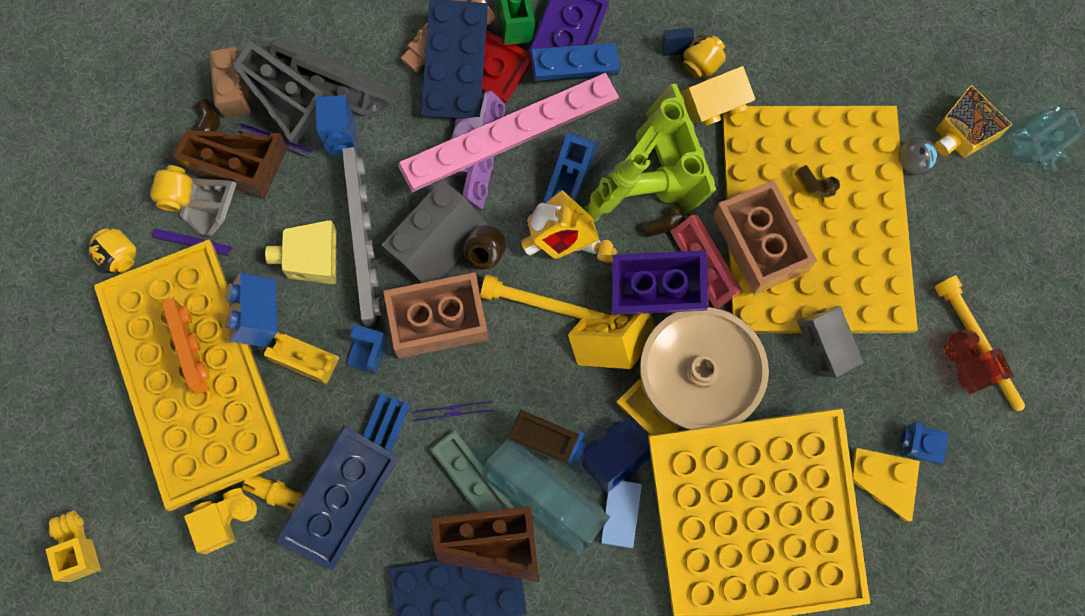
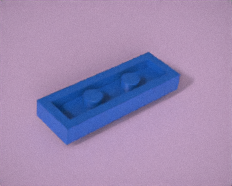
(574, 61)

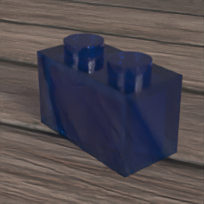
(616, 454)

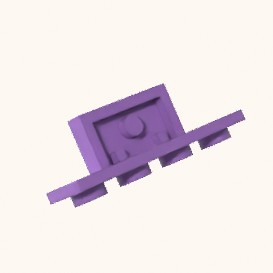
(479, 174)

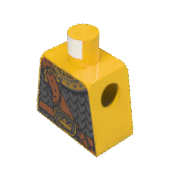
(970, 125)

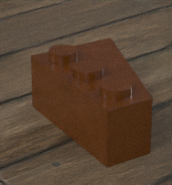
(238, 158)

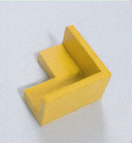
(611, 341)

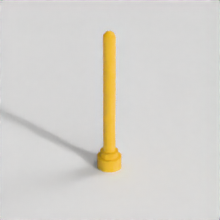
(494, 289)
(951, 291)

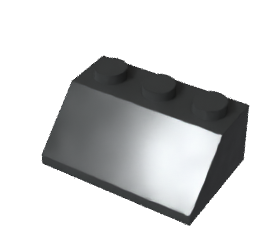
(433, 234)

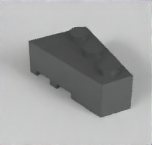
(281, 90)

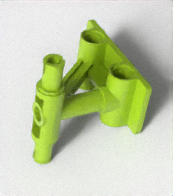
(683, 170)

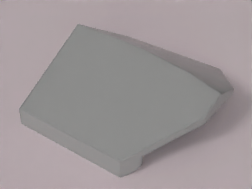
(208, 205)

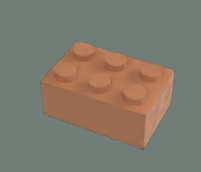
(764, 237)
(435, 315)

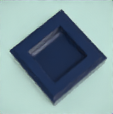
(676, 41)

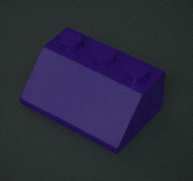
(660, 282)

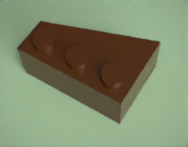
(489, 542)

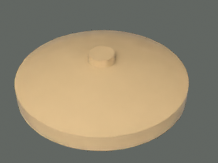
(703, 369)

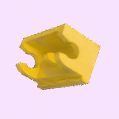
(302, 358)

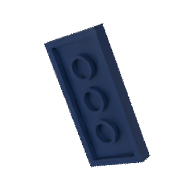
(454, 59)
(337, 498)
(454, 591)

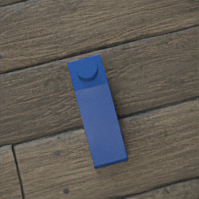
(572, 166)

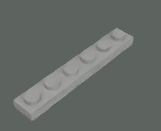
(363, 249)

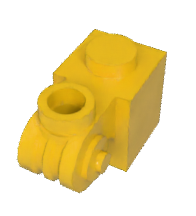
(211, 522)
(74, 554)

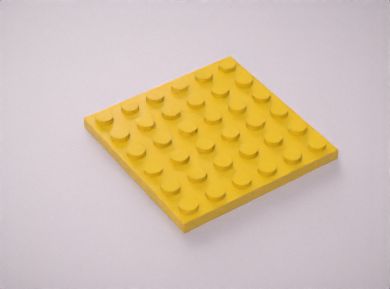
(760, 517)

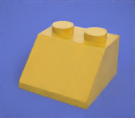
(717, 96)

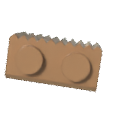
(229, 88)

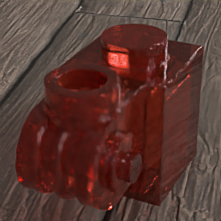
(976, 370)

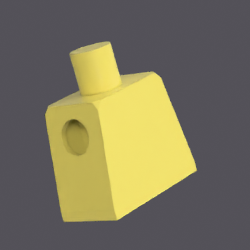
(307, 253)

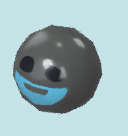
(918, 156)

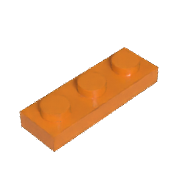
(186, 345)

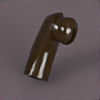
(210, 119)
(817, 187)
(666, 224)

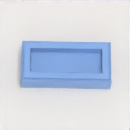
(623, 511)

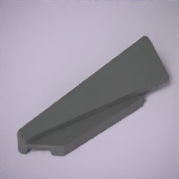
(335, 78)

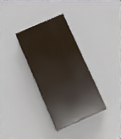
(543, 437)

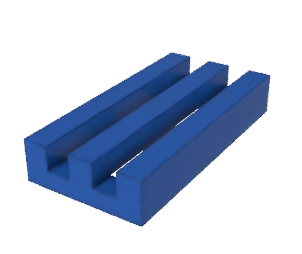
(393, 403)

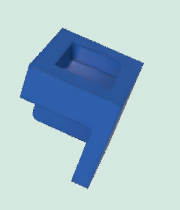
(367, 349)

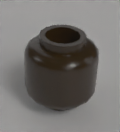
(484, 247)

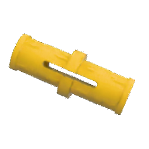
(271, 491)

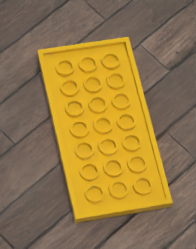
(190, 438)

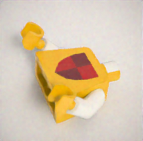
(564, 227)

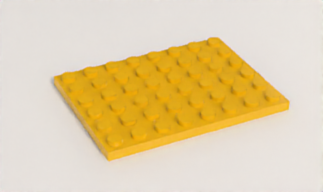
(854, 235)

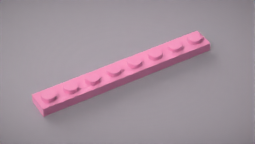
(507, 132)

